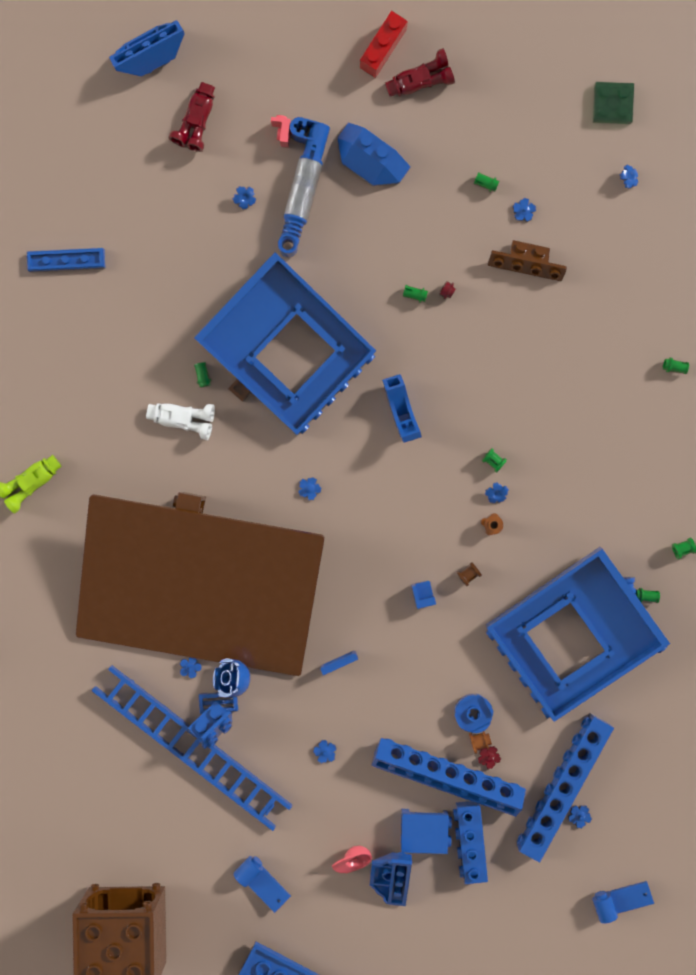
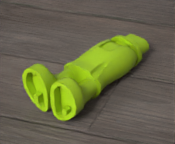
(28, 481)

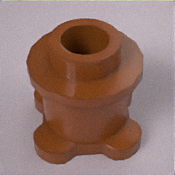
(486, 522)
(480, 741)

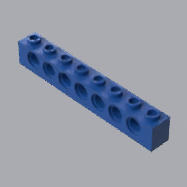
(511, 804)
(536, 848)

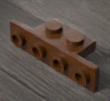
(528, 260)

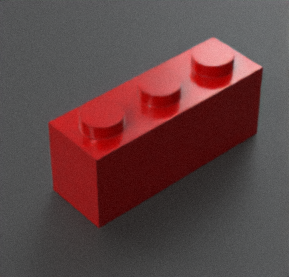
(383, 44)

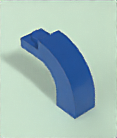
(401, 408)

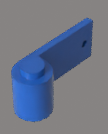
(254, 875)
(620, 900)

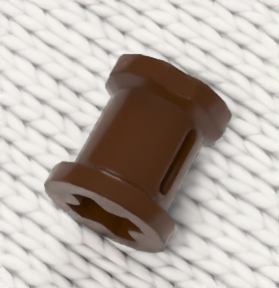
(469, 574)

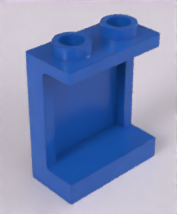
(425, 832)

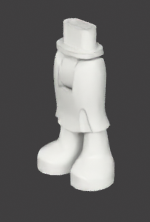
(181, 417)

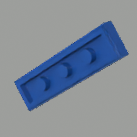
(65, 259)

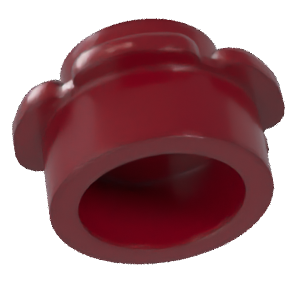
(447, 290)

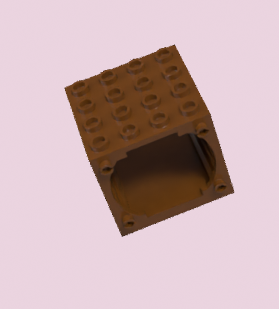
(120, 931)

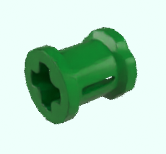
(494, 460)
(684, 548)

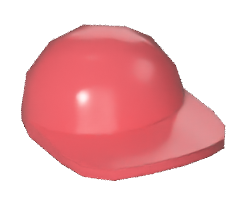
(354, 859)

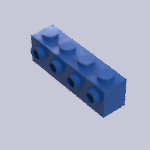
(471, 842)

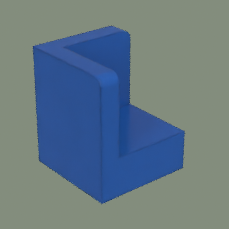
(423, 594)

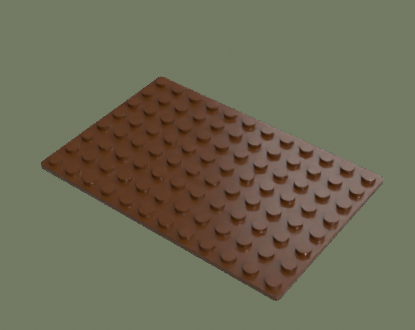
(197, 584)

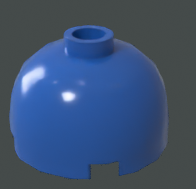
(231, 678)

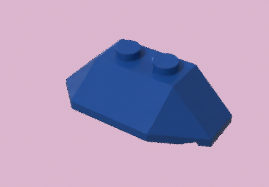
(149, 50)
(370, 156)
(391, 877)

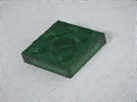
(613, 102)

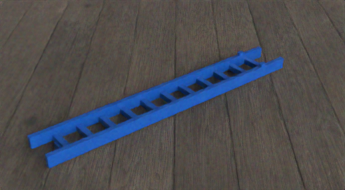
(184, 757)

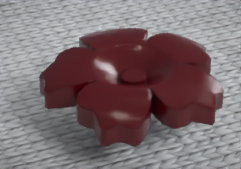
(489, 757)

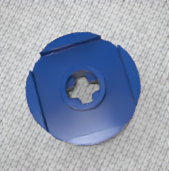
(475, 702)

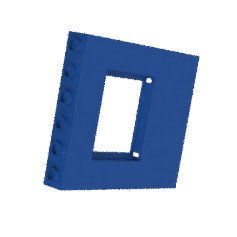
(257, 316)
(608, 611)

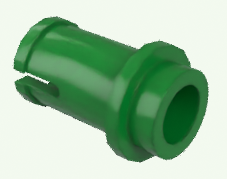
(486, 182)
(415, 293)
(675, 366)
(202, 374)
(647, 596)

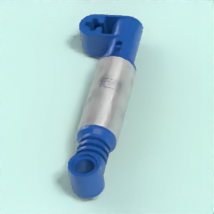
(304, 181)

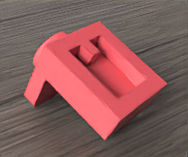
(283, 132)

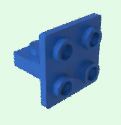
(211, 725)

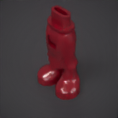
(419, 77)
(196, 118)

